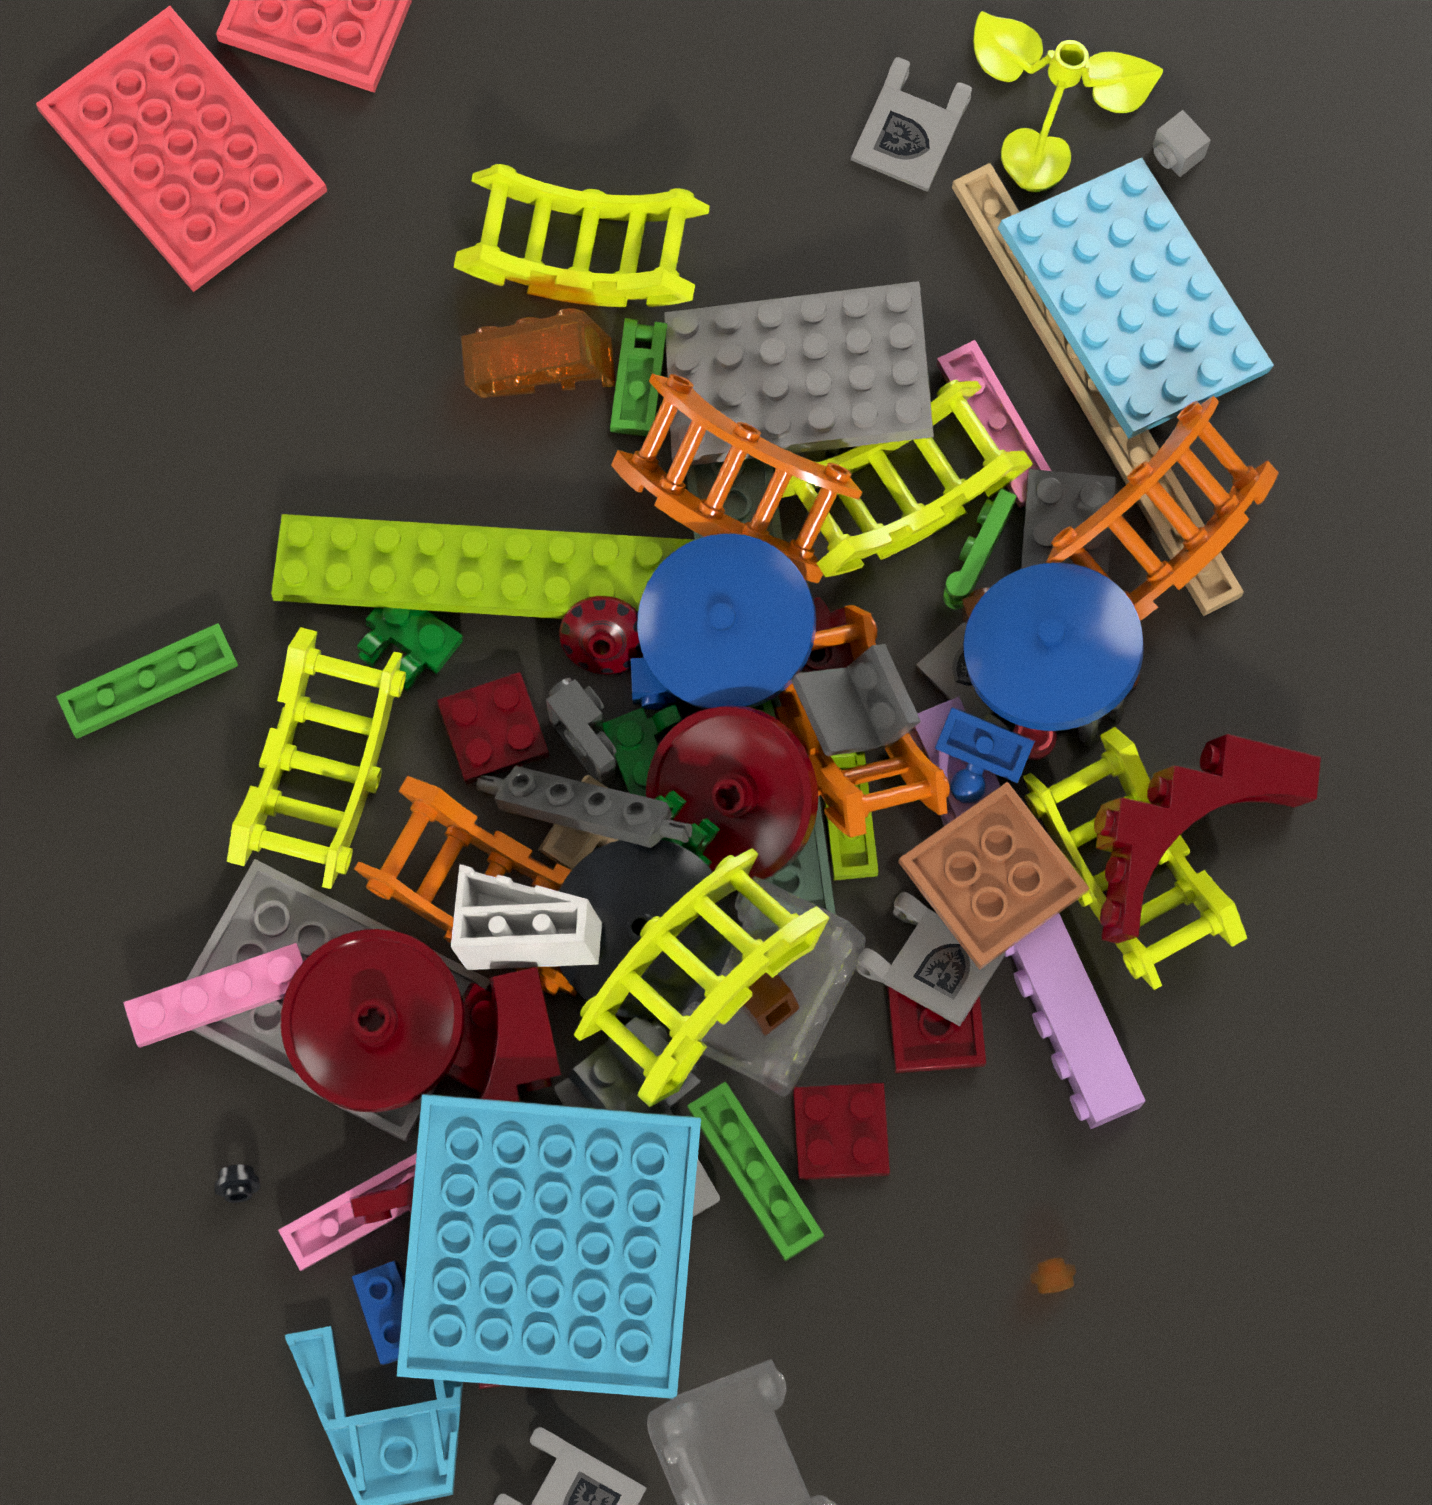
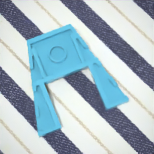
(386, 1453)

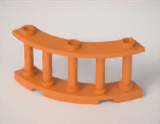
(708, 515)
(1200, 543)
(845, 801)
(504, 853)

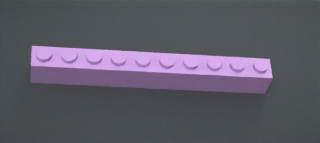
(1053, 979)

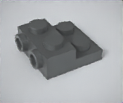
(579, 723)
(613, 1078)

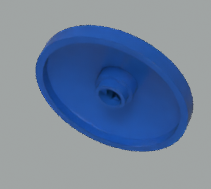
(726, 622)
(1053, 646)

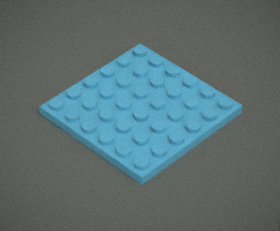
(549, 1246)

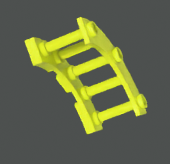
(578, 283)
(917, 520)
(279, 754)
(1216, 908)
(723, 994)

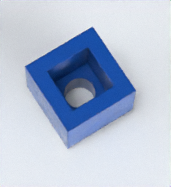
(647, 688)

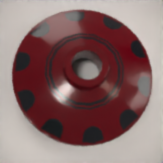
(606, 620)

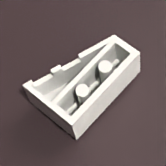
(521, 925)

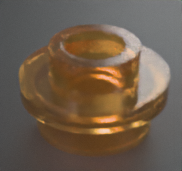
(1053, 1276)

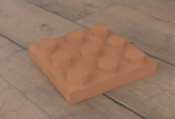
(993, 875)

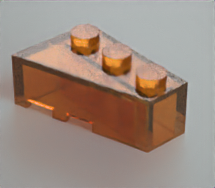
(537, 353)

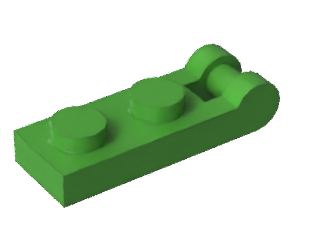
(634, 395)
(978, 550)

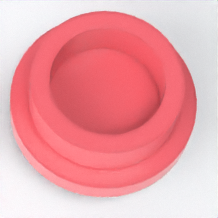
(1043, 743)

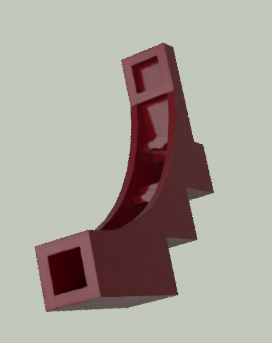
(1178, 796)
(520, 1055)

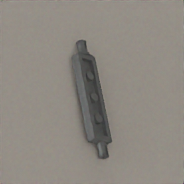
(584, 807)

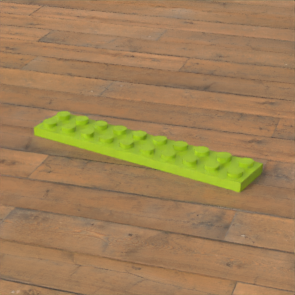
(459, 566)

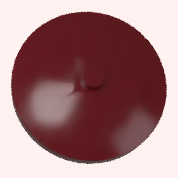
(745, 779)
(372, 1020)

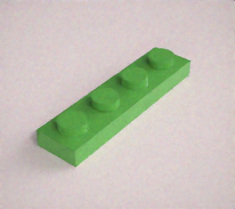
(147, 681)
(755, 1171)

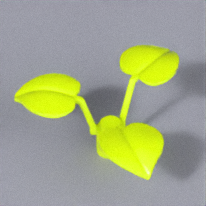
(1117, 79)

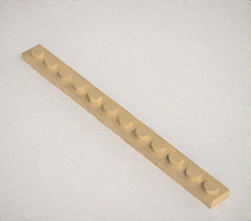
(986, 205)

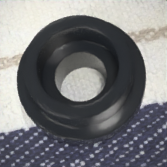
(237, 1183)

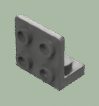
(857, 704)

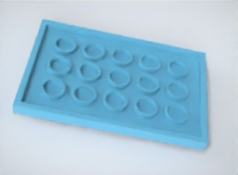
(1135, 297)

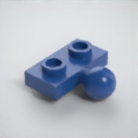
(983, 747)
(382, 1304)

